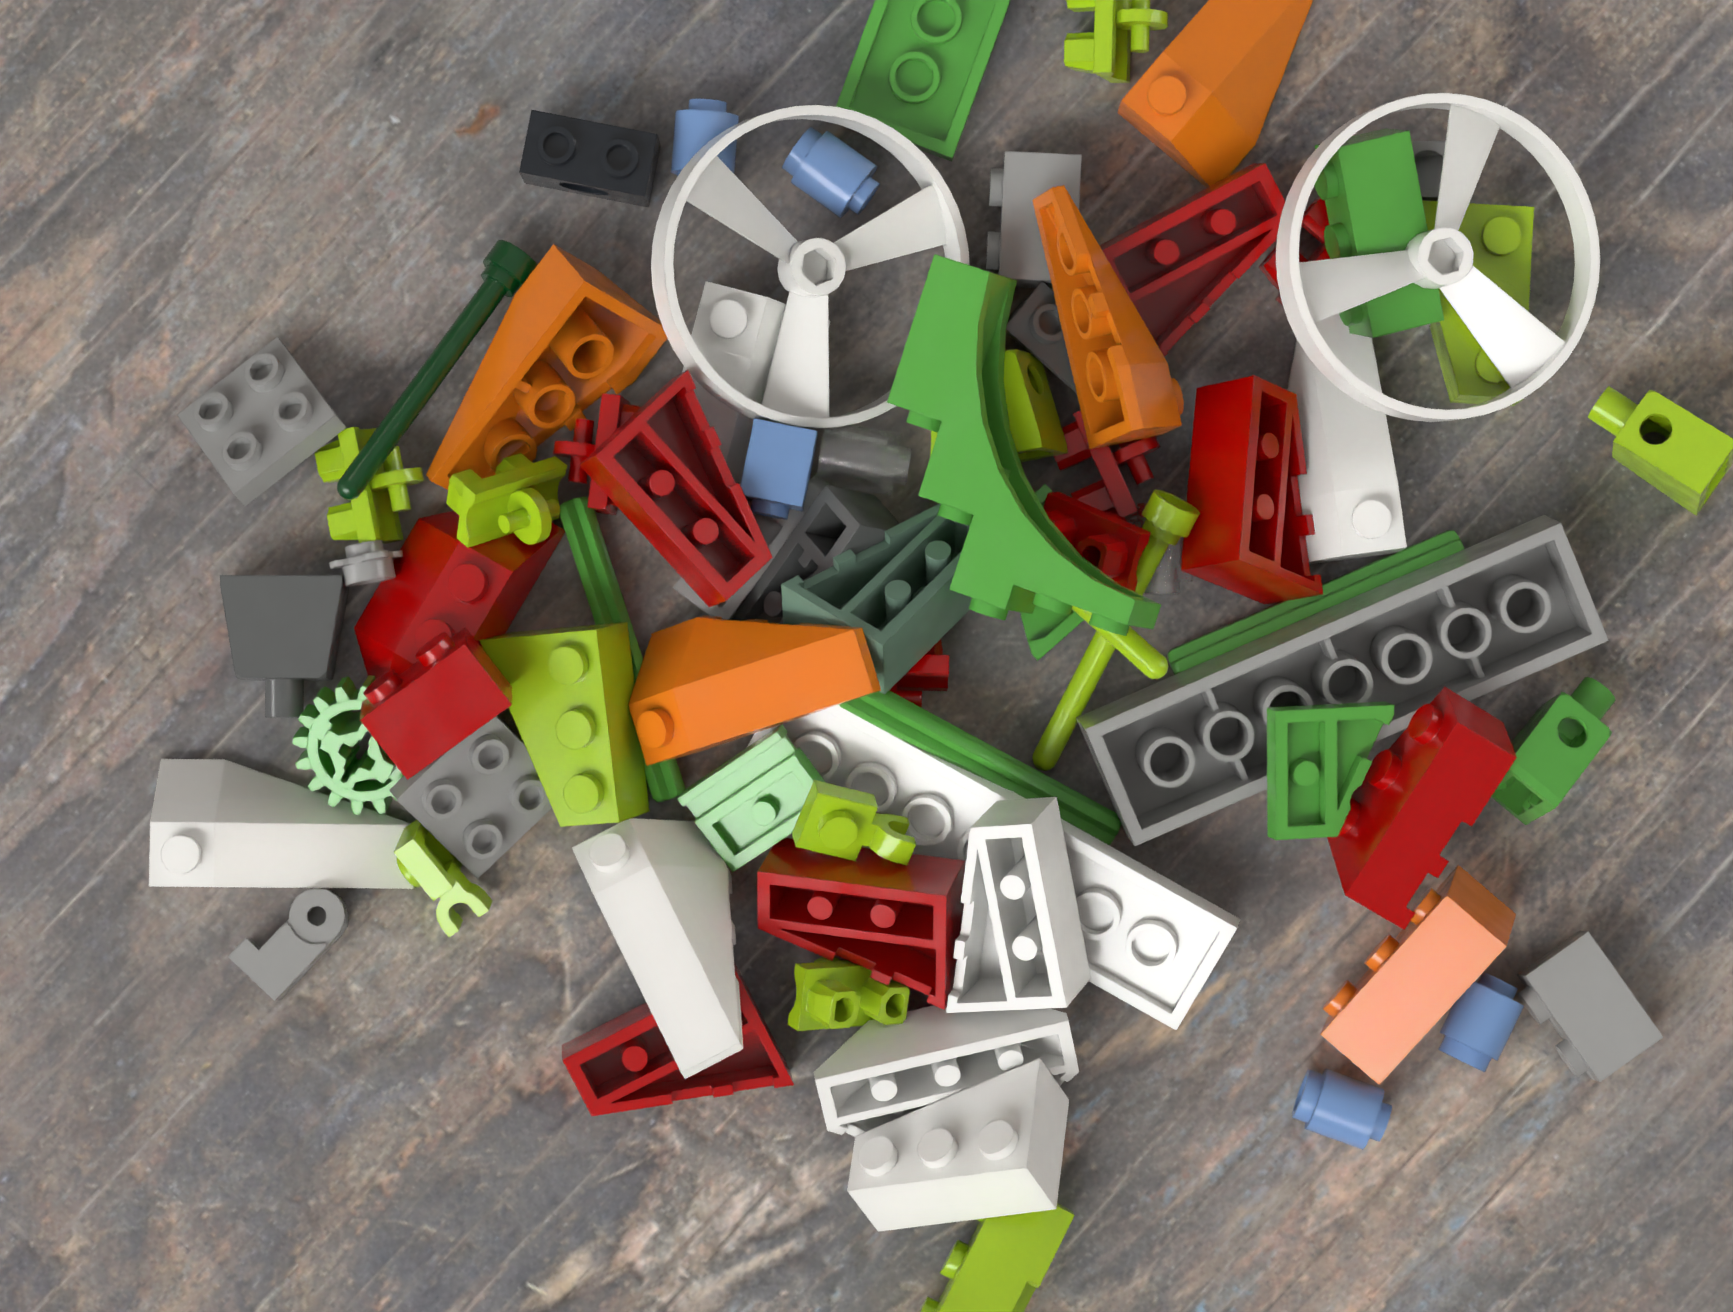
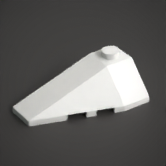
(738, 340)
(1347, 455)
(250, 829)
(673, 923)

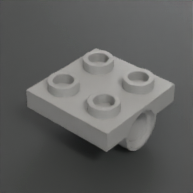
(261, 421)
(477, 796)

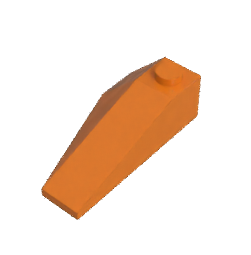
(1216, 84)
(550, 360)

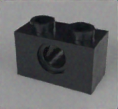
(590, 158)

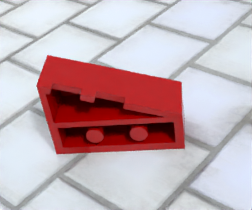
(680, 493)
(1415, 801)
(867, 911)
(632, 1068)

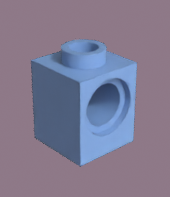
(778, 468)

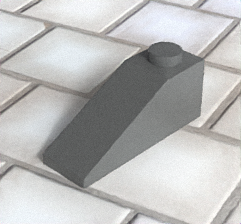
(833, 524)

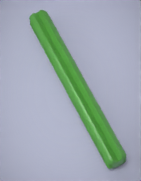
(1334, 592)
(609, 607)
(968, 752)

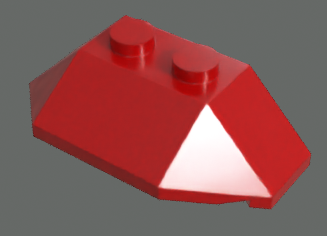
(445, 589)

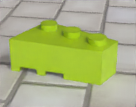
(1503, 253)
(576, 718)
(1001, 1262)

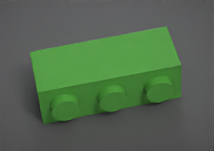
(1376, 209)

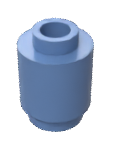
(697, 127)
(831, 172)
(1481, 1022)
(1341, 1108)

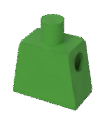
(1547, 765)

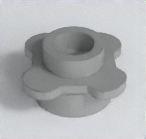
(367, 563)

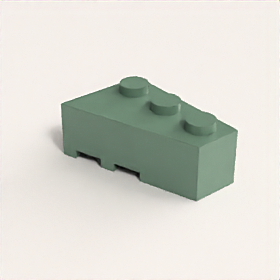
(890, 591)

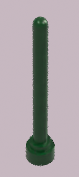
(504, 274)

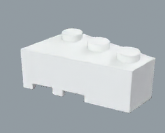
(1020, 914)
(966, 1155)

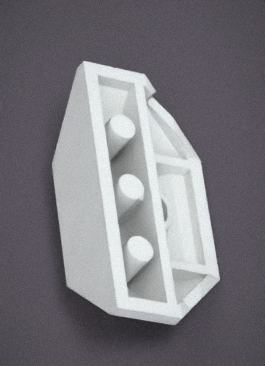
(932, 1056)

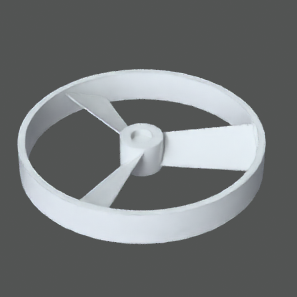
(1442, 259)
(807, 269)

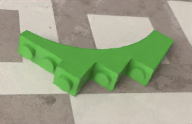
(956, 388)

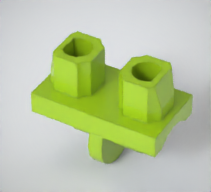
(1118, 31)
(514, 500)
(376, 510)
(843, 996)

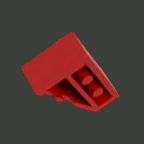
(1196, 250)
(1248, 493)

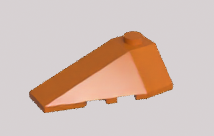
(1112, 355)
(737, 677)

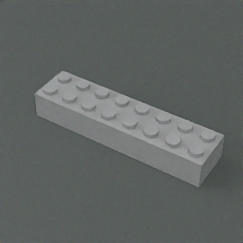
(1451, 624)

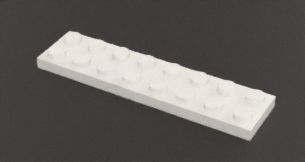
(1139, 929)

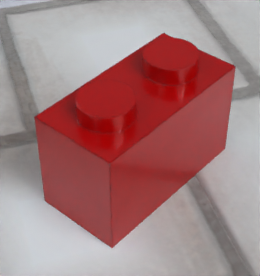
(434, 701)

